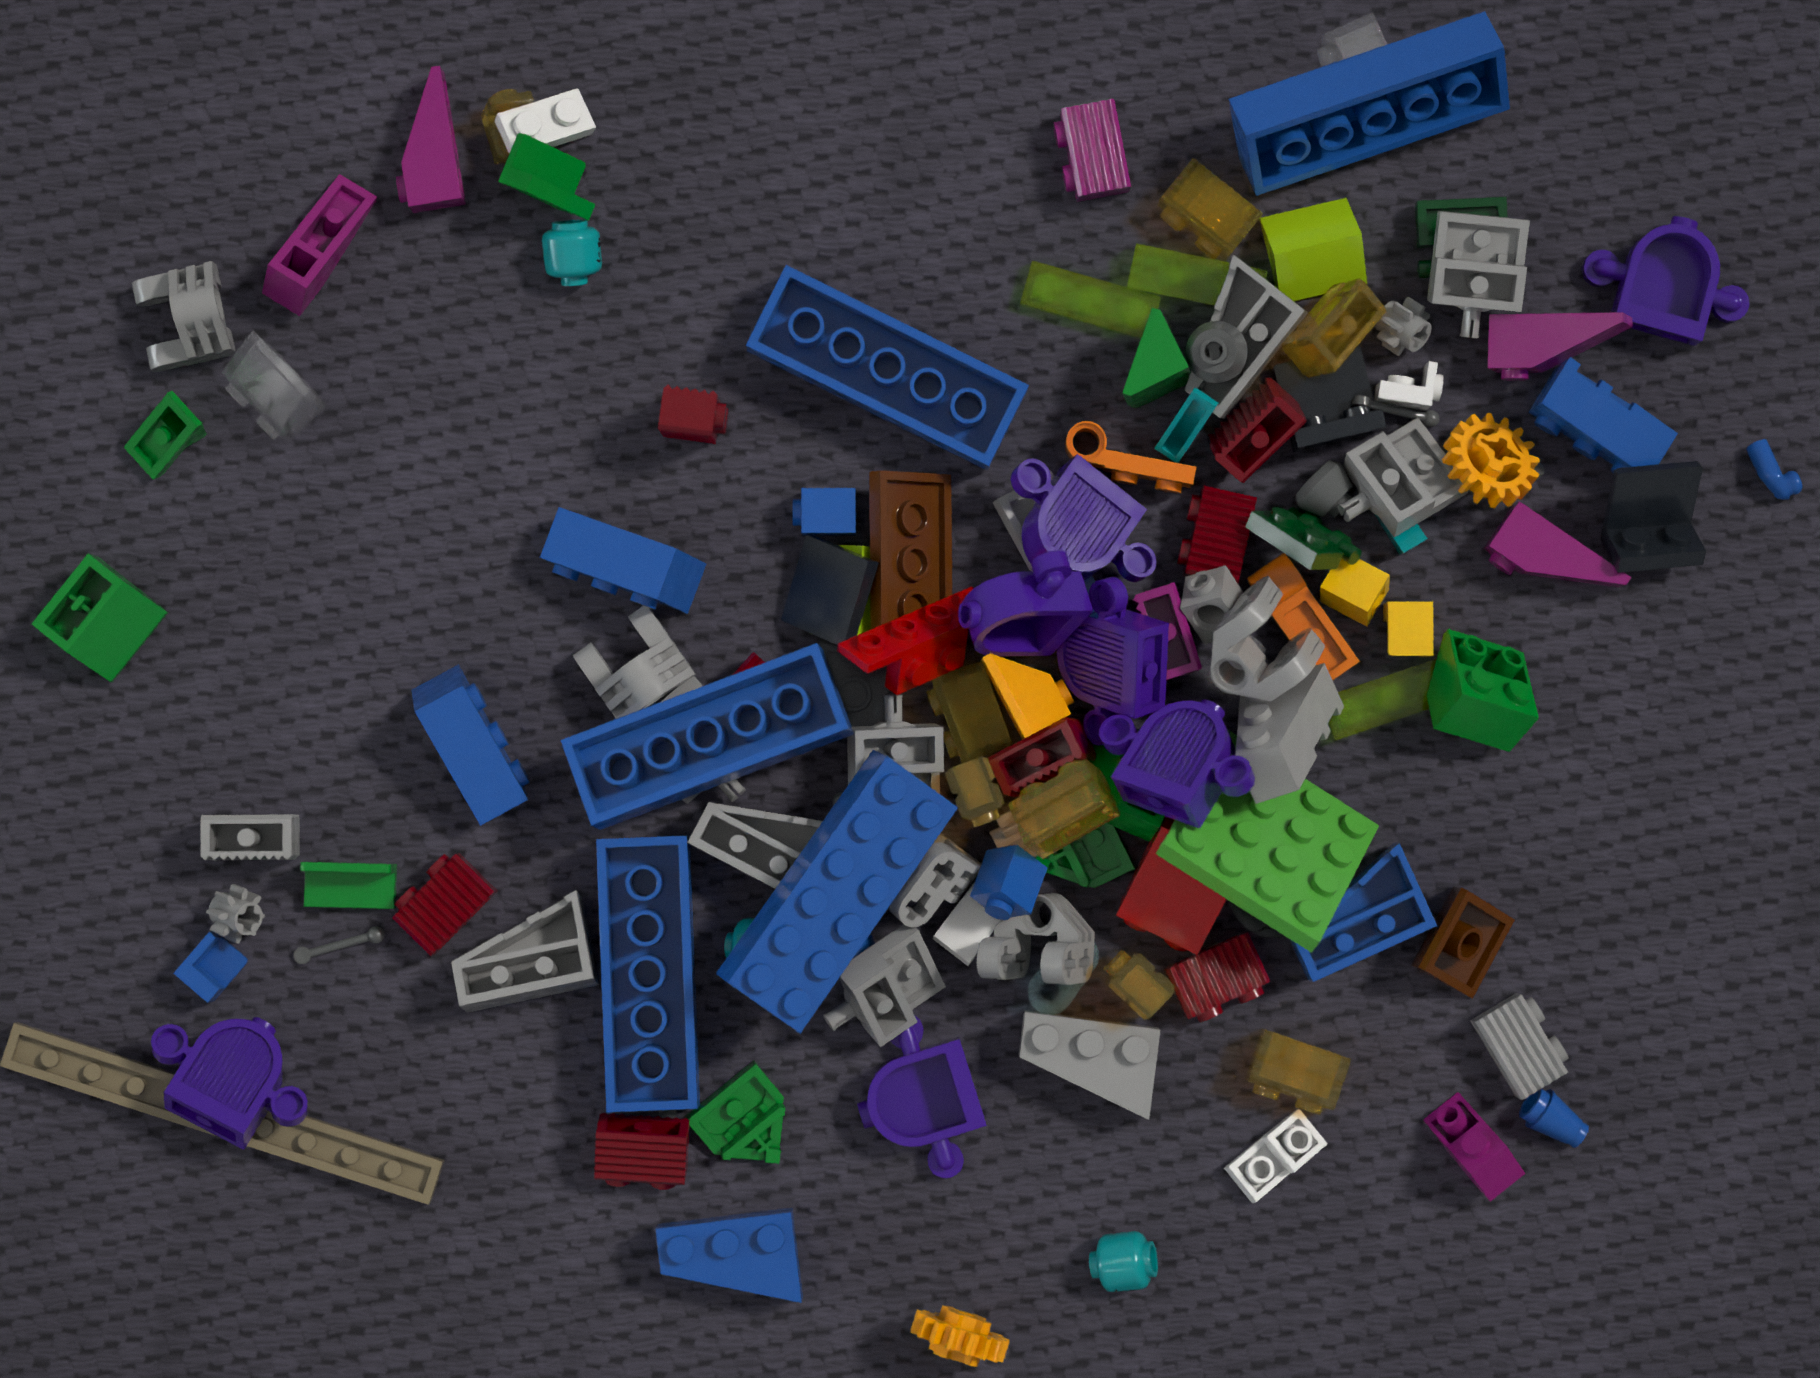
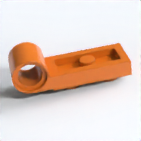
(1128, 467)
(1301, 611)

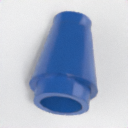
(1553, 1118)

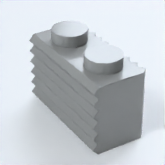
(250, 837)
(1520, 1045)

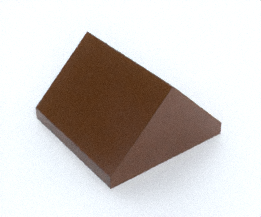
(1463, 941)

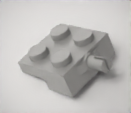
(1478, 265)
(1400, 478)
(912, 746)
(887, 985)

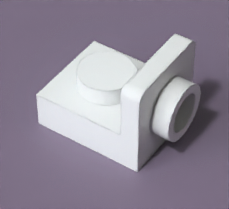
(1403, 393)

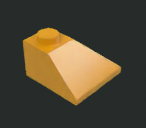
(1028, 694)

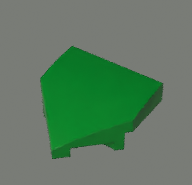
(1092, 858)
(742, 1117)

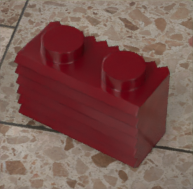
(692, 415)
(1256, 430)
(1217, 532)
(1041, 755)
(443, 902)
(1218, 976)
(641, 1150)

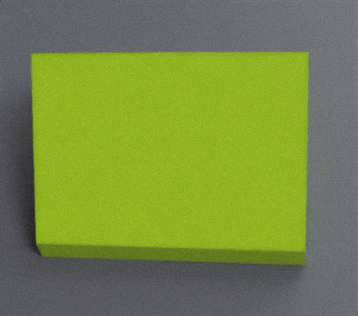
(1314, 248)

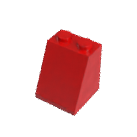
(1169, 900)

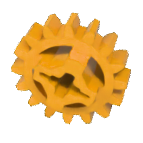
(1491, 460)
(960, 1336)

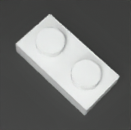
(549, 120)

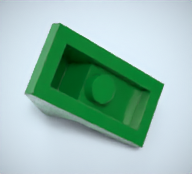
(164, 435)

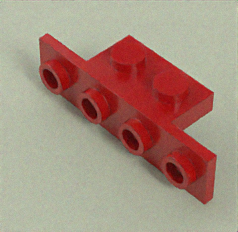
(914, 645)

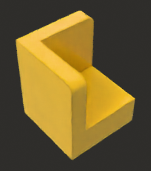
(1355, 590)
(1409, 628)

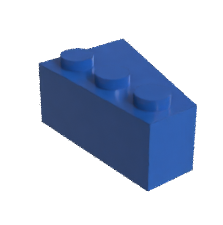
(1599, 420)
(622, 561)
(470, 744)
(1374, 914)
(735, 1252)

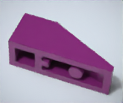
(431, 156)
(317, 245)
(1541, 341)
(1541, 549)

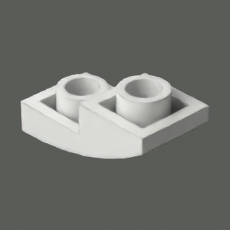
(965, 929)
(1275, 1155)

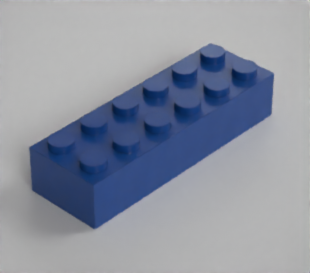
(1370, 103)
(886, 367)
(707, 737)
(837, 890)
(648, 974)

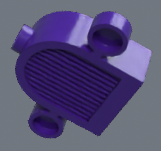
(1669, 283)
(1083, 517)
(1027, 609)
(1115, 659)
(1177, 760)
(228, 1078)
(925, 1099)

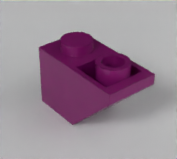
(1474, 1146)

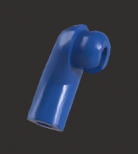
(1769, 472)

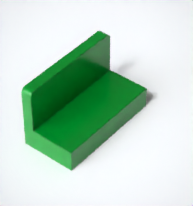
(546, 175)
(349, 885)

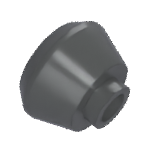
(1218, 366)
(1325, 490)

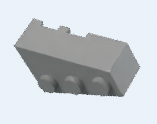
(1263, 318)
(1282, 733)
(753, 840)
(530, 961)
(1095, 1054)

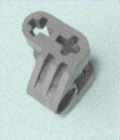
(196, 314)
(1233, 643)
(642, 678)
(940, 876)
(1062, 961)

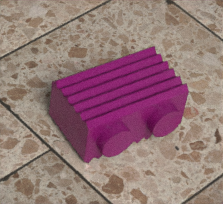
(1093, 150)
(1165, 604)

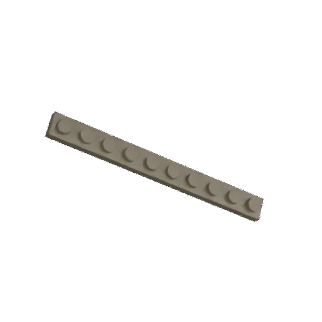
(142, 1089)

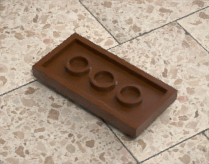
(909, 541)

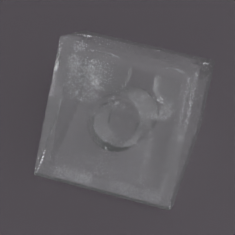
(272, 387)

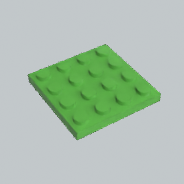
(1276, 857)

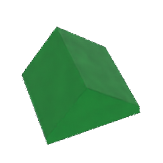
(1157, 364)

